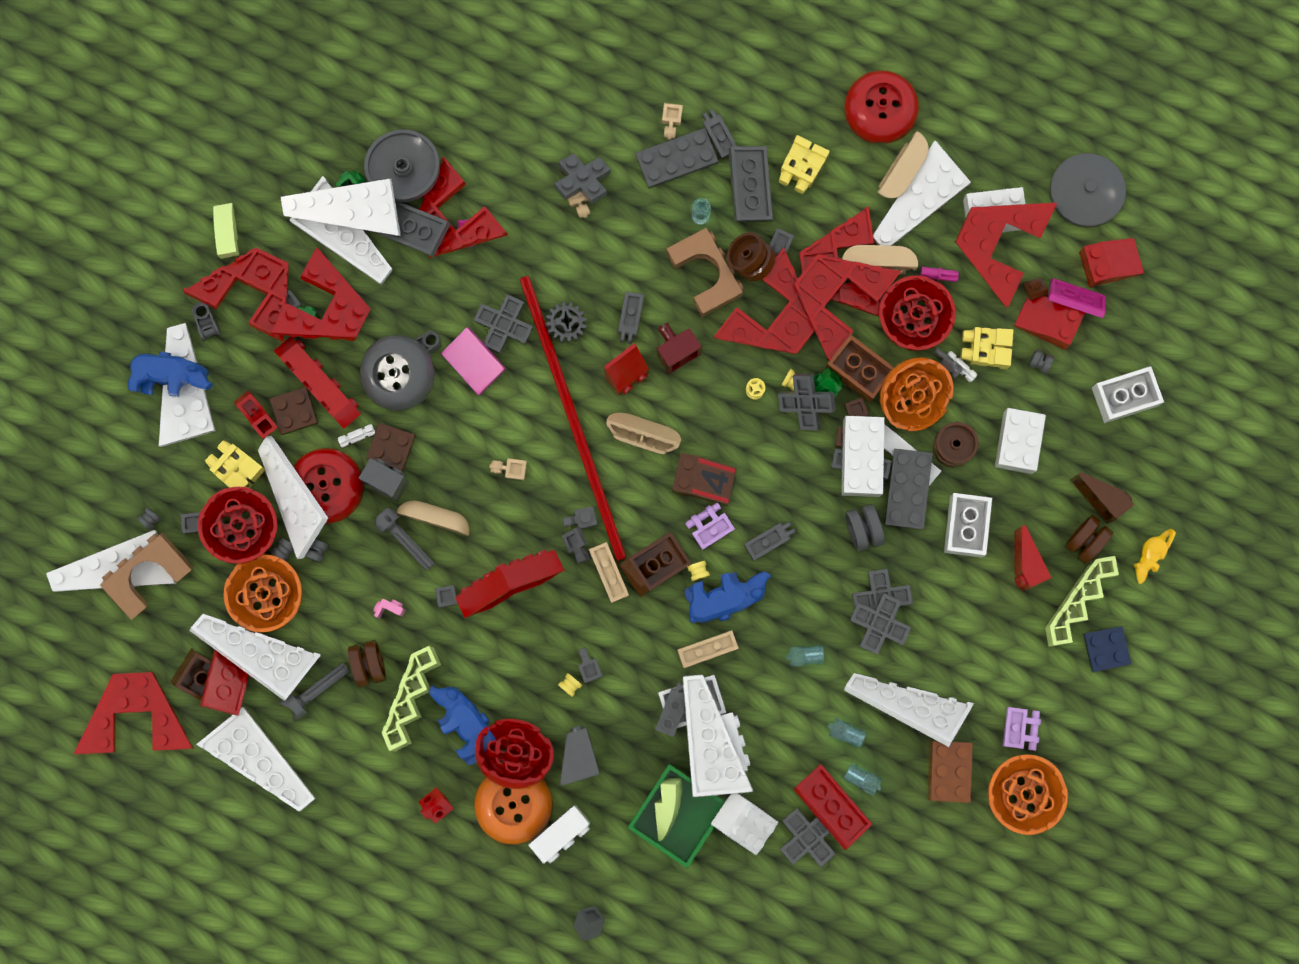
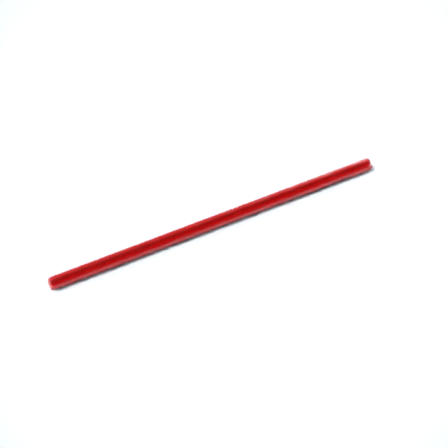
(573, 419)

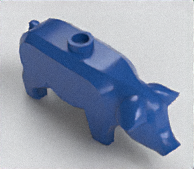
(168, 371)
(725, 600)
(464, 718)

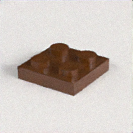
(293, 411)
(391, 446)

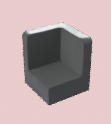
(589, 923)

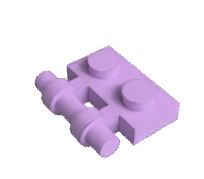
(712, 531)
(1016, 726)

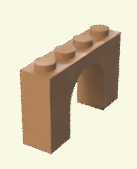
(703, 246)
(119, 583)

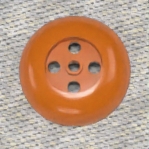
(925, 385)
(240, 599)
(1048, 805)
(504, 827)

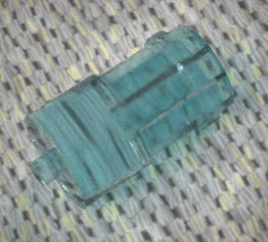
(701, 211)
(805, 655)
(844, 732)
(865, 780)

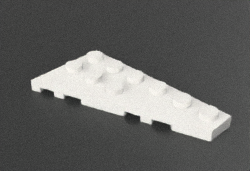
(930, 189)
(347, 242)

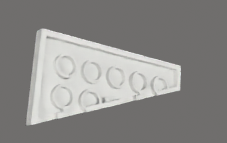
(358, 206)
(189, 413)
(296, 504)
(89, 571)
(260, 656)
(917, 708)
(251, 753)
(712, 754)

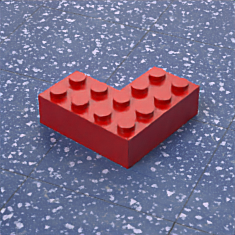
(508, 581)

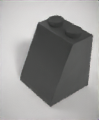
(579, 757)

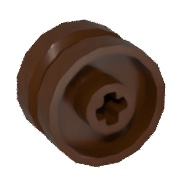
(751, 257)
(959, 434)
(1091, 541)
(367, 663)

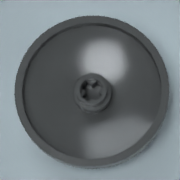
(406, 160)
(1087, 190)

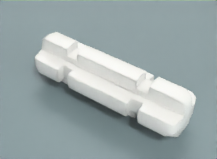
(970, 374)
(356, 435)

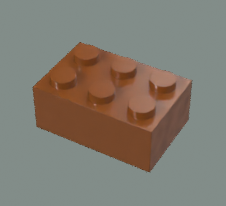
(860, 368)
(950, 772)

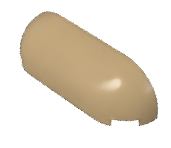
(904, 167)
(884, 256)
(643, 433)
(434, 516)

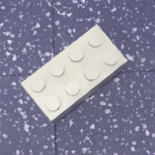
(862, 456)

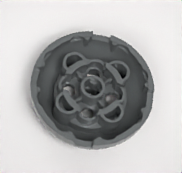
(414, 385)

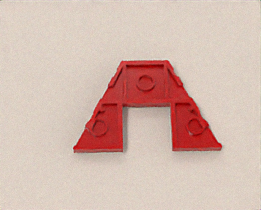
(478, 229)
(982, 231)
(851, 233)
(256, 270)
(823, 280)
(341, 319)
(788, 330)
(133, 694)

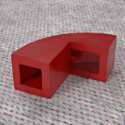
(256, 414)

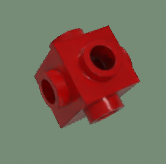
(435, 805)

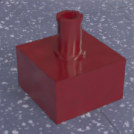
(677, 349)

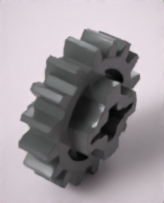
(573, 321)

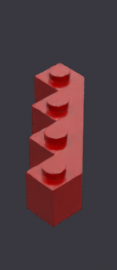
(317, 382)

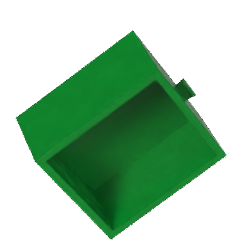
(691, 824)

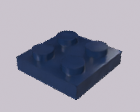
(1107, 649)

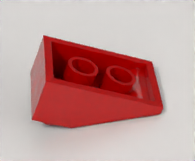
(1110, 261)
(1049, 321)
(626, 370)
(1028, 563)

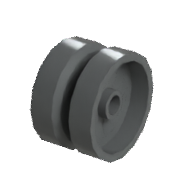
(864, 528)

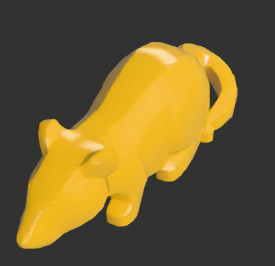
(1152, 551)

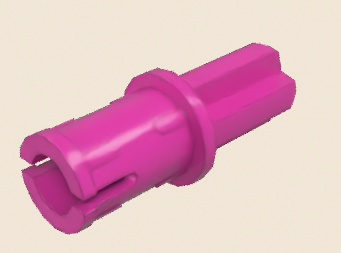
(940, 274)

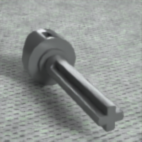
(387, 521)
(297, 704)

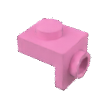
(393, 606)

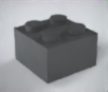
(384, 480)

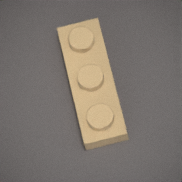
(609, 572)
(707, 649)

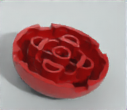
(866, 121)
(938, 307)
(343, 498)
(233, 503)
(516, 770)

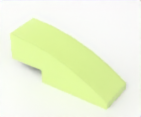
(225, 231)
(668, 806)

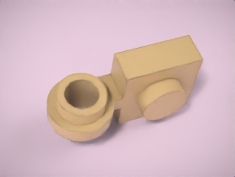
(671, 116)
(582, 209)
(514, 470)

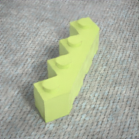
(1073, 607)
(404, 707)

